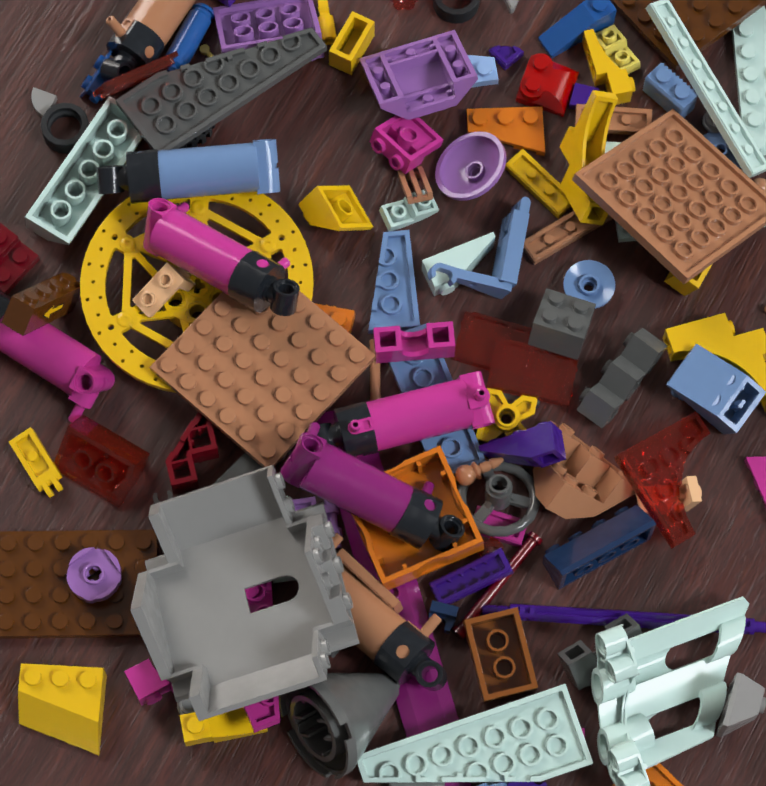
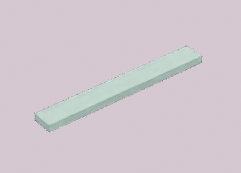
(707, 87)

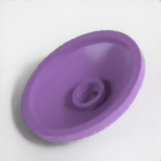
(470, 166)

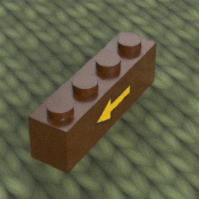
(42, 303)

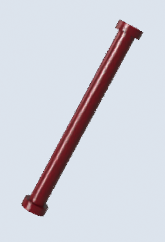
(493, 589)

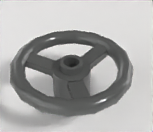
(499, 496)

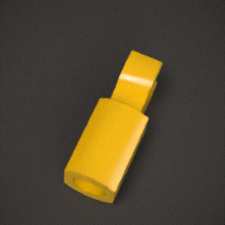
(326, 23)

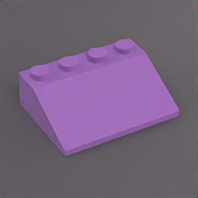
(262, 21)

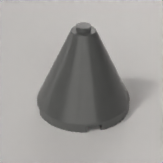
(337, 718)

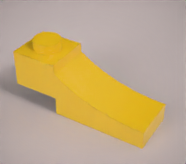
(605, 71)
(217, 728)

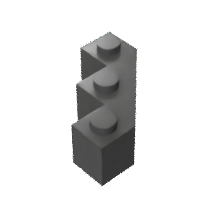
(621, 377)

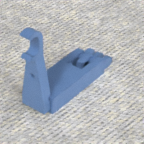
(506, 261)

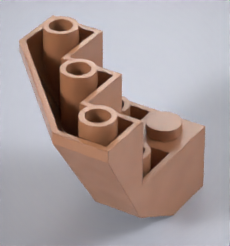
(582, 483)

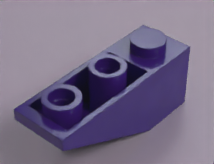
(530, 447)

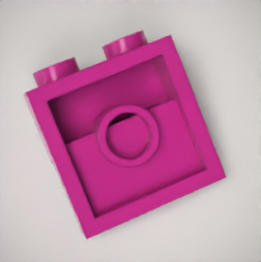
(405, 142)

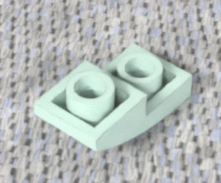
(401, 214)

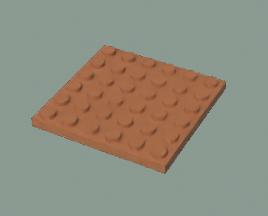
(676, 195)
(262, 372)

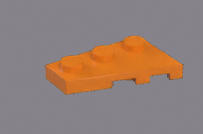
(511, 125)

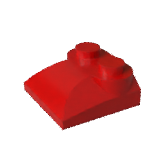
(547, 85)

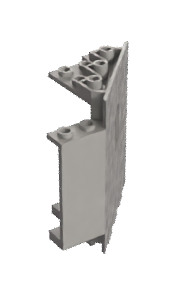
(196, 602)

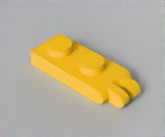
(36, 461)

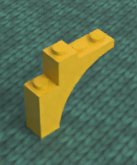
(584, 145)
(716, 334)

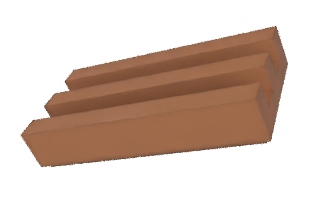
(411, 175)

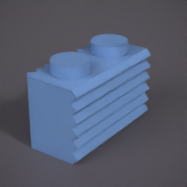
(669, 90)

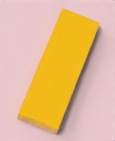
(538, 182)

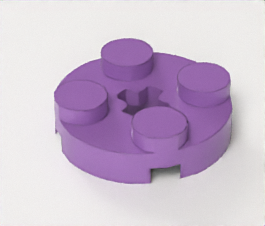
(95, 559)

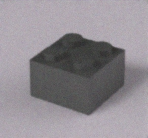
(561, 324)

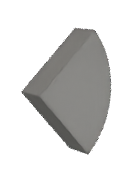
(42, 101)

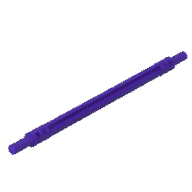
(603, 616)

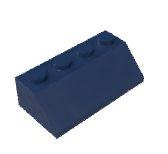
(598, 546)

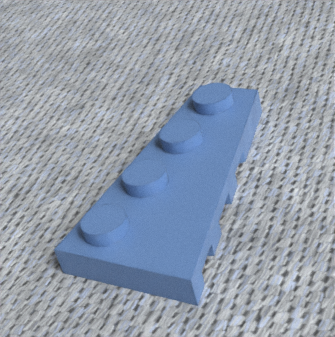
(395, 285)

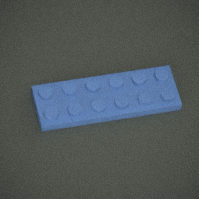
(458, 446)

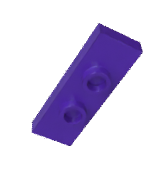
(471, 577)

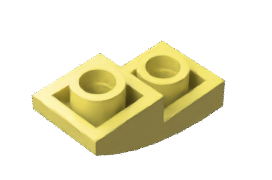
(616, 48)

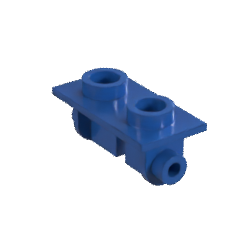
(91, 83)

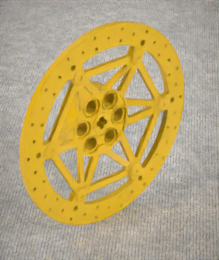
(121, 221)

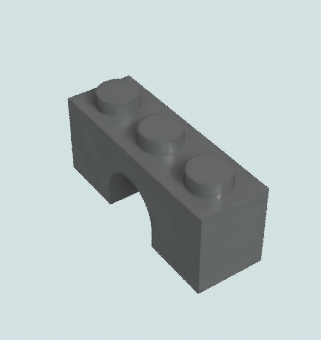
(580, 661)

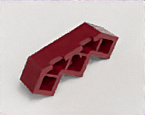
(195, 446)

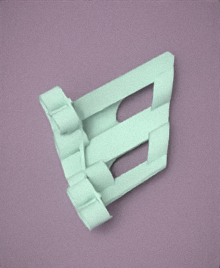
(637, 684)

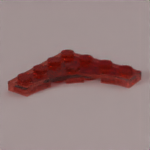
(656, 473)

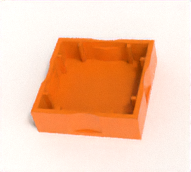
(400, 562)

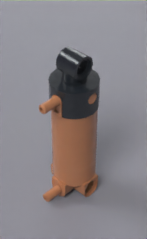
(142, 35)
(389, 639)

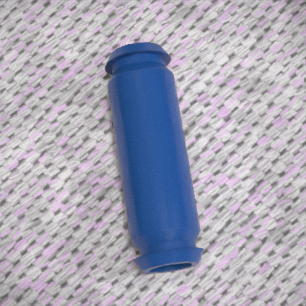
(190, 34)

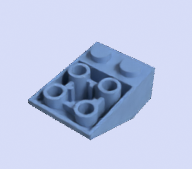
(716, 390)

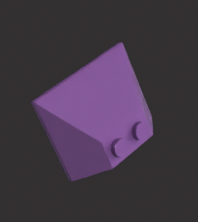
(420, 75)

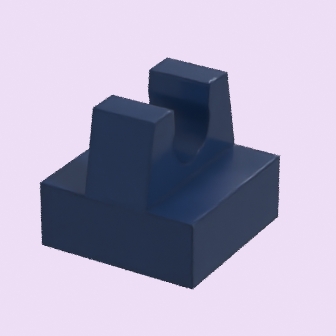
(445, 612)

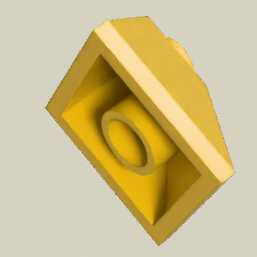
(334, 209)

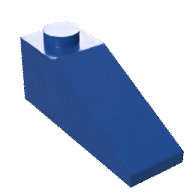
(570, 29)

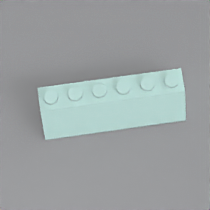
(74, 187)

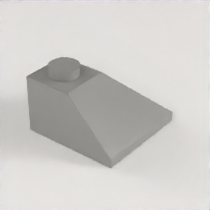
(741, 705)

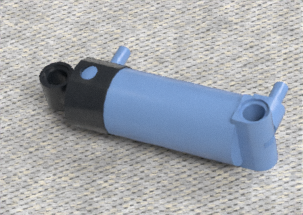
(194, 172)

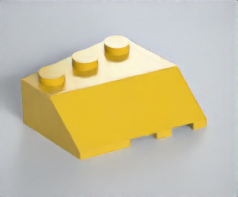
(63, 703)

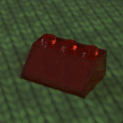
(100, 460)

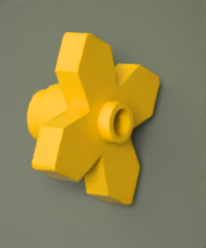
(518, 411)

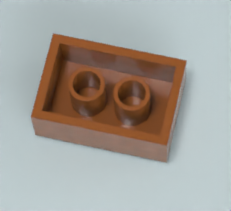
(500, 654)

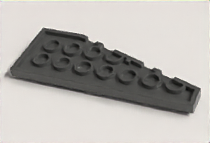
(189, 100)

